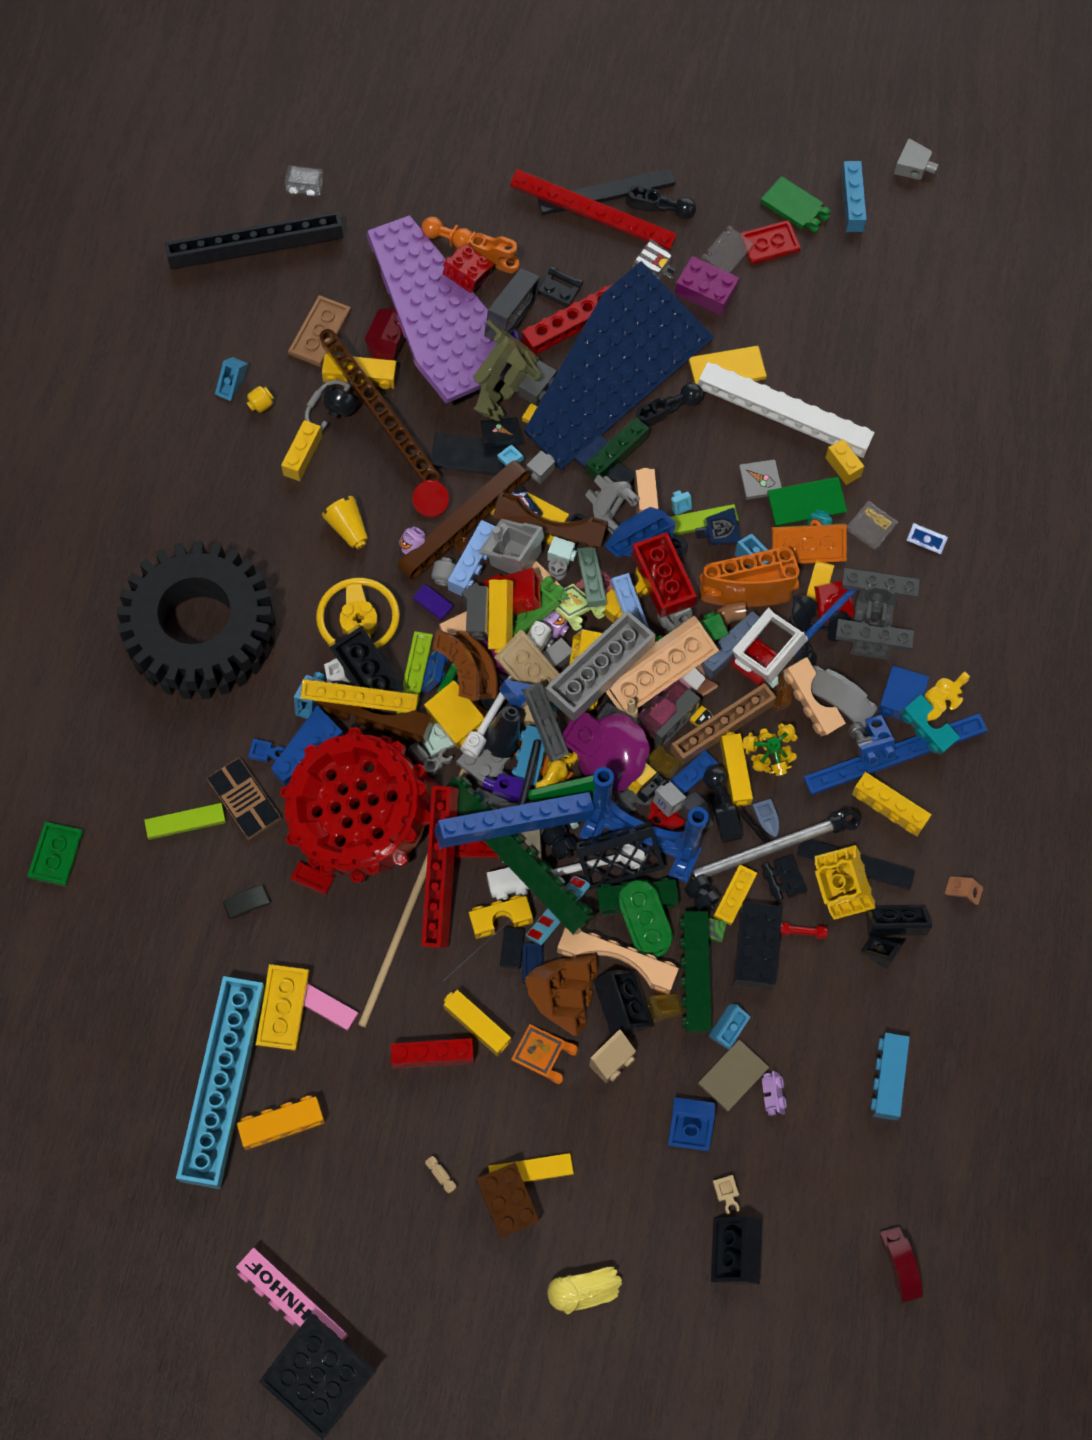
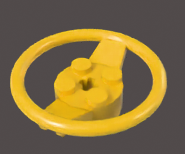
(358, 608)

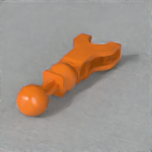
(489, 247)

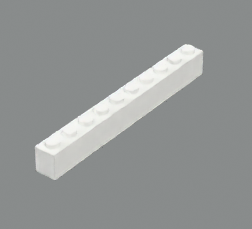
(784, 408)

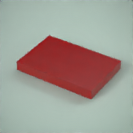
(772, 242)

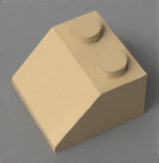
(613, 1057)

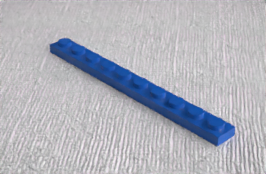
(905, 751)

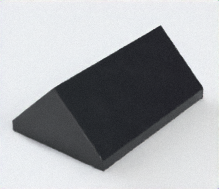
(898, 920)

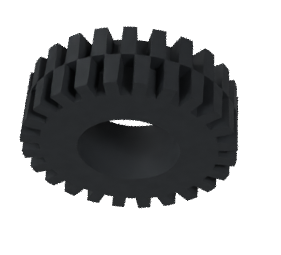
(188, 577)

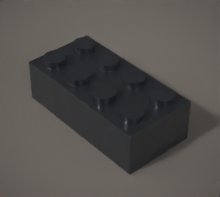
(363, 661)
(757, 946)

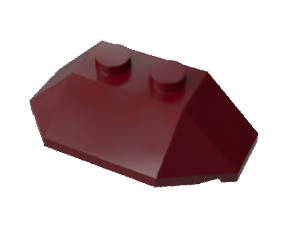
(385, 335)

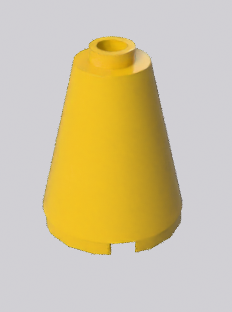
(347, 522)

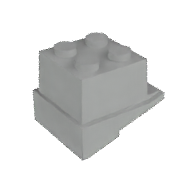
(513, 545)

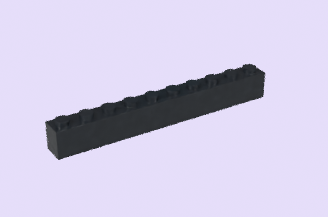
(254, 240)

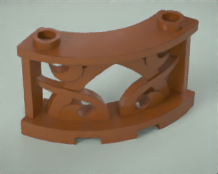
(474, 664)

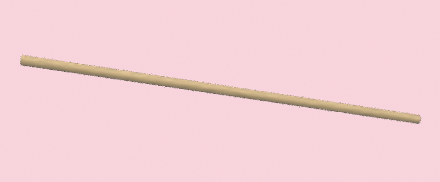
(396, 939)

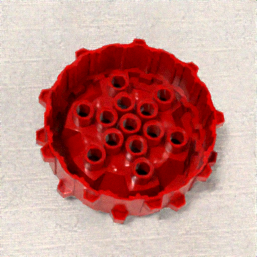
(313, 790)

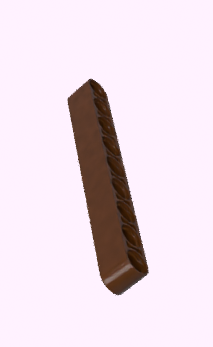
(463, 520)

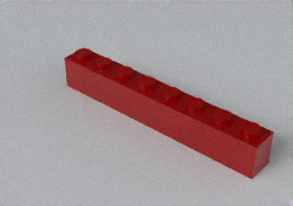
(439, 872)

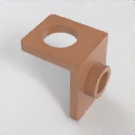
(707, 685)
(964, 888)

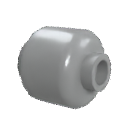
(442, 571)

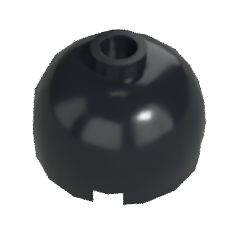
(338, 402)

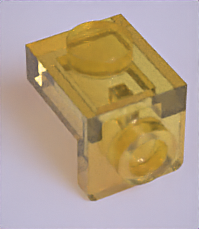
(663, 762)

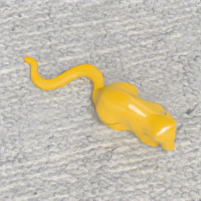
(556, 771)

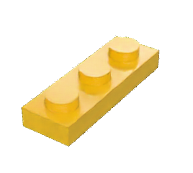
(735, 895)

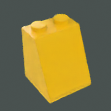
(454, 714)

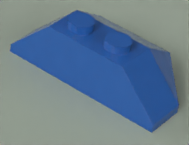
(639, 528)

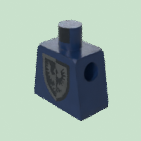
(720, 529)

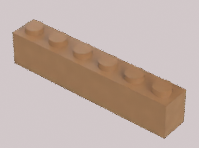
(726, 721)

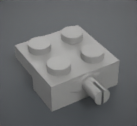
(483, 765)

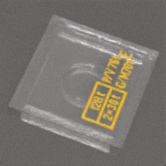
(872, 525)

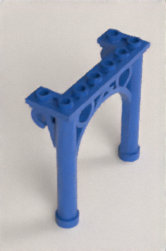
(680, 845)

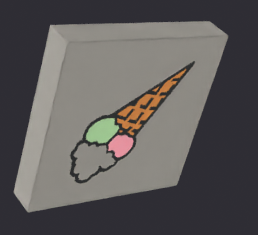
(759, 478)

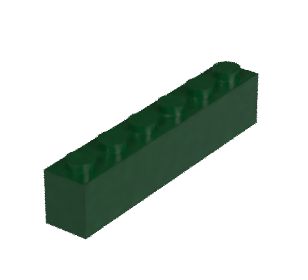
(696, 972)

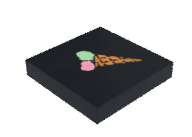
(500, 432)

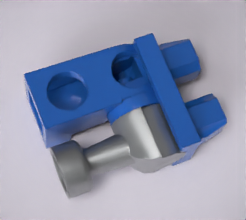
(877, 744)

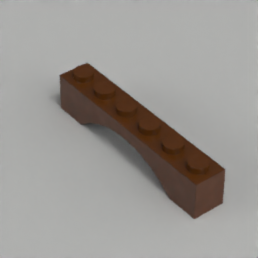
(587, 530)
(410, 725)

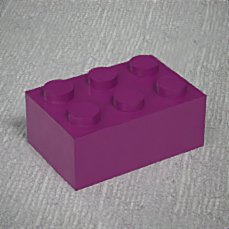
(707, 285)

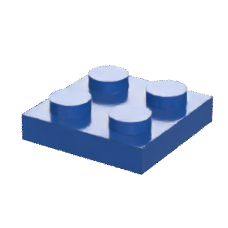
(434, 671)

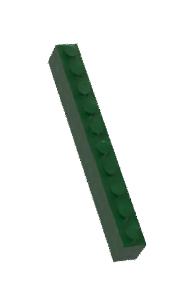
(527, 866)

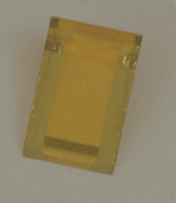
(664, 1007)

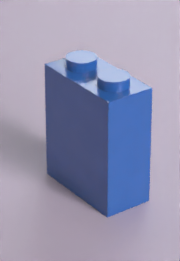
(900, 690)

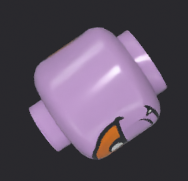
(411, 539)
(556, 623)

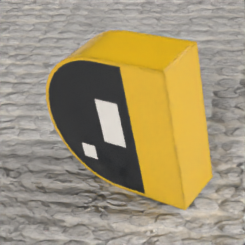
(700, 716)

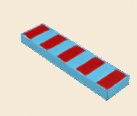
(548, 922)

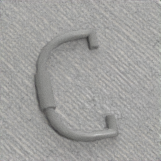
(315, 397)

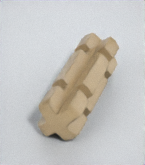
(440, 1174)

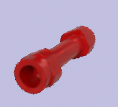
(820, 931)

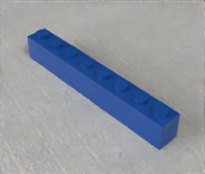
(514, 820)

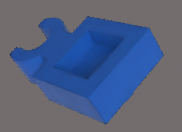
(263, 750)

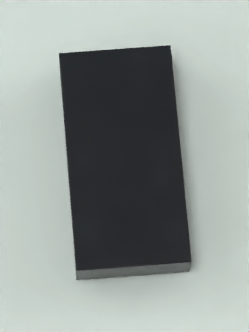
(511, 948)

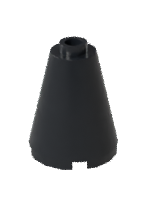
(504, 733)

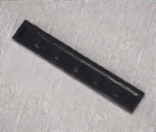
(874, 868)

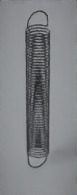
(752, 827)

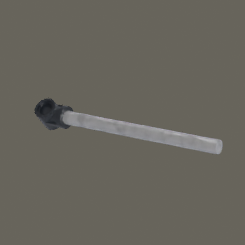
(835, 823)

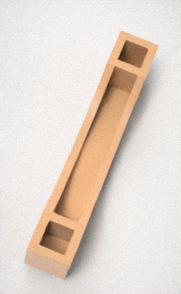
(657, 974)

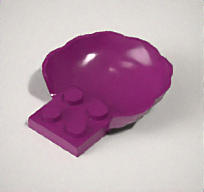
(609, 743)

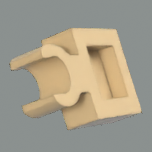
(726, 1191)

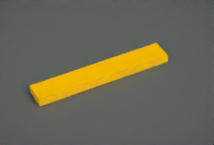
(358, 696)

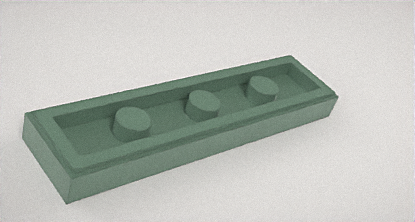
(591, 577)

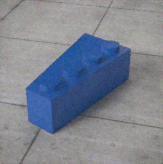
(314, 731)

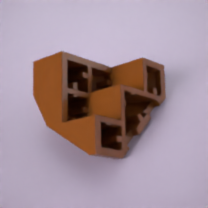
(563, 990)

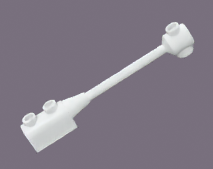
(475, 741)
(506, 881)

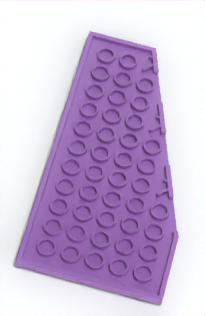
(434, 313)

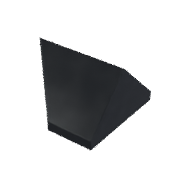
(882, 949)

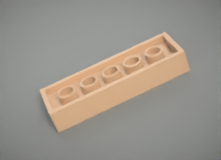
(663, 664)

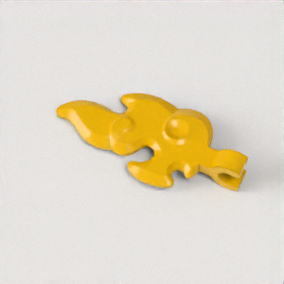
(945, 690)

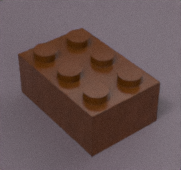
(507, 1200)

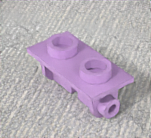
(774, 1085)

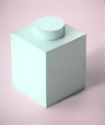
(562, 549)

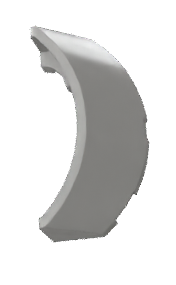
(843, 695)

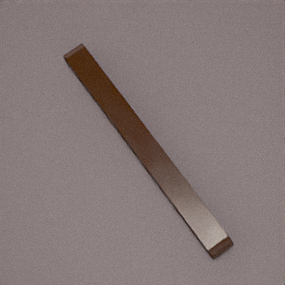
(375, 402)

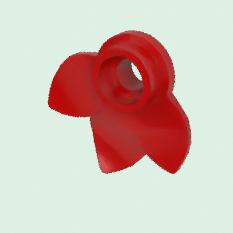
(670, 823)

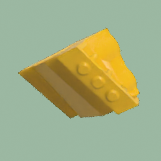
(843, 882)

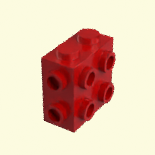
(467, 268)
(525, 590)

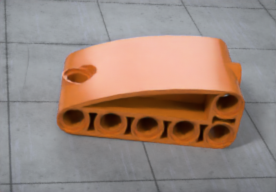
(756, 586)

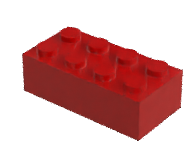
(663, 575)

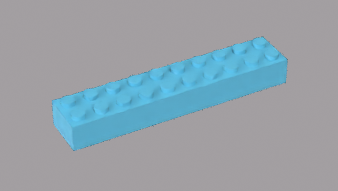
(221, 1083)

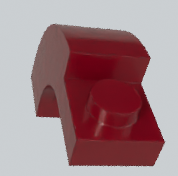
(903, 1264)

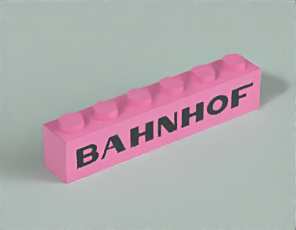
(282, 1292)

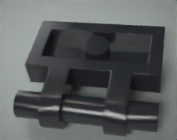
(789, 876)

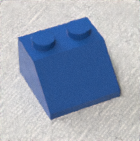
(691, 1124)

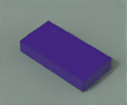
(433, 602)

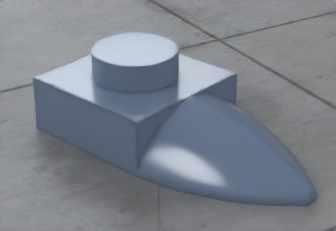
(767, 816)

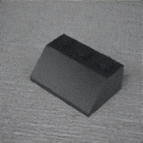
(623, 1002)
(736, 1250)

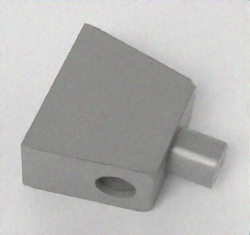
(915, 161)

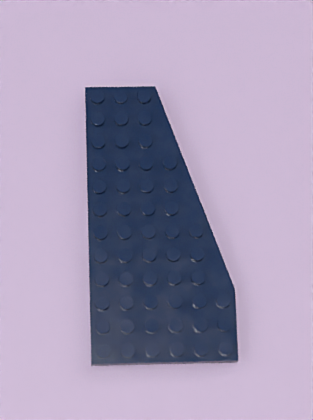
(620, 357)

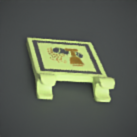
(575, 606)

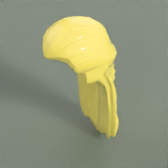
(584, 1290)

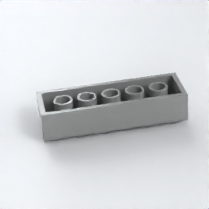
(600, 665)

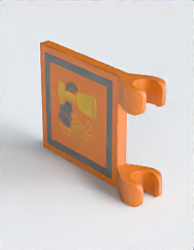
(540, 1051)

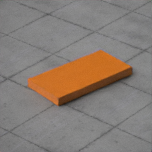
(813, 542)

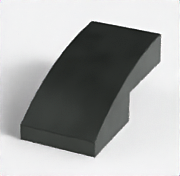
(245, 901)

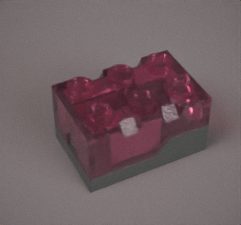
(668, 713)

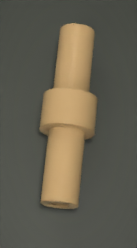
(632, 709)

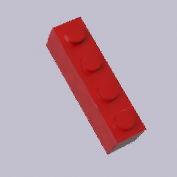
(432, 1053)

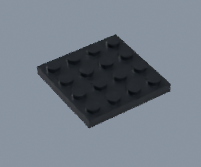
(317, 1376)

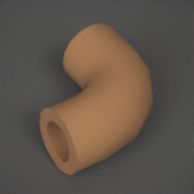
(732, 612)

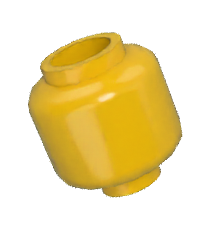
(260, 399)

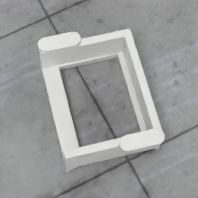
(782, 658)

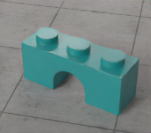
(916, 714)

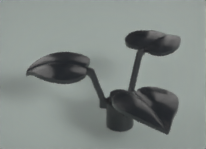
(803, 610)

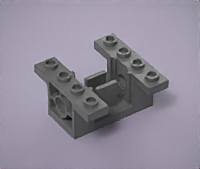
(876, 600)

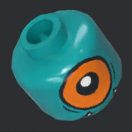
(819, 518)

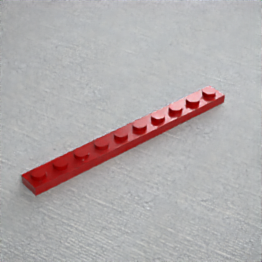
(592, 209)

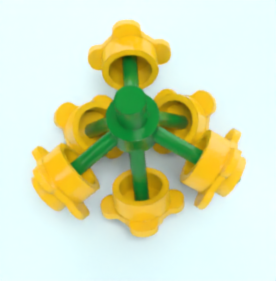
(772, 746)

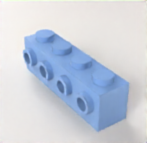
(471, 561)

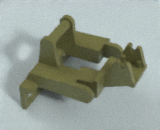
(522, 363)

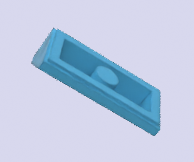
(729, 1026)

